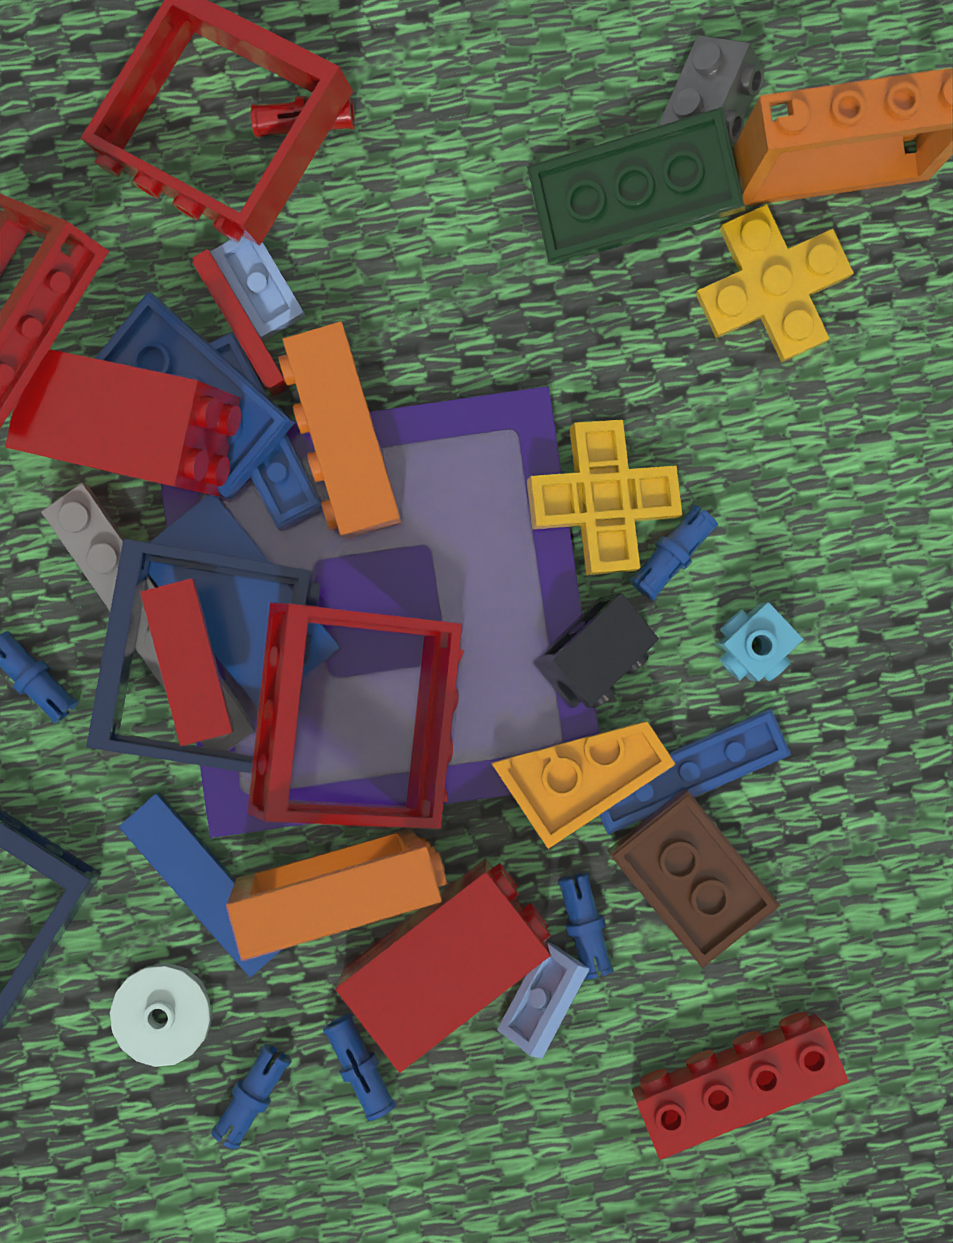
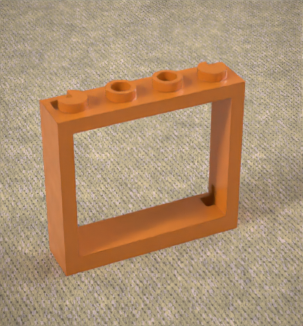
(846, 137)
(334, 892)

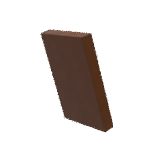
(693, 877)

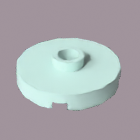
(183, 1000)

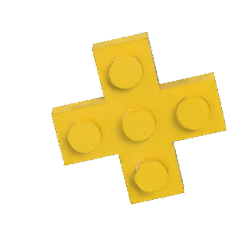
(774, 283)
(604, 497)

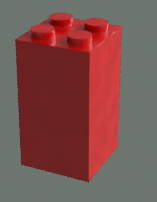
(127, 421)
(444, 963)

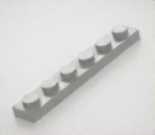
(96, 548)

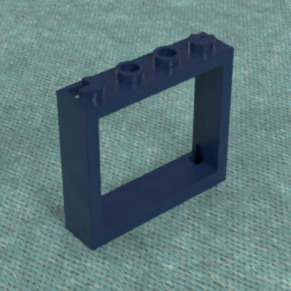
(122, 636)
(60, 867)

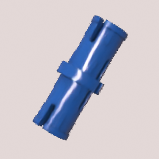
(673, 552)
(33, 679)
(585, 924)
(359, 1067)
(251, 1096)

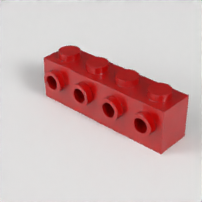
(738, 1084)

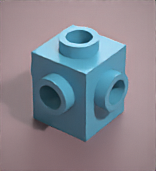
(775, 641)

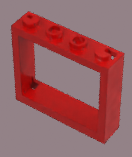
(149, 69)
(42, 295)
(279, 713)

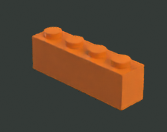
(341, 431)

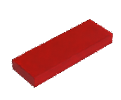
(240, 323)
(187, 662)

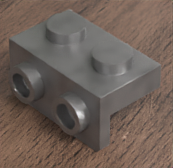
(714, 77)

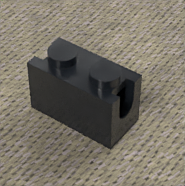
(597, 652)

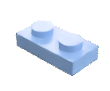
(258, 286)
(543, 1002)

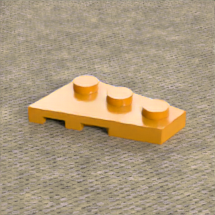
(583, 777)

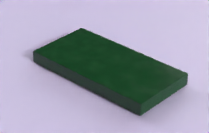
(636, 187)

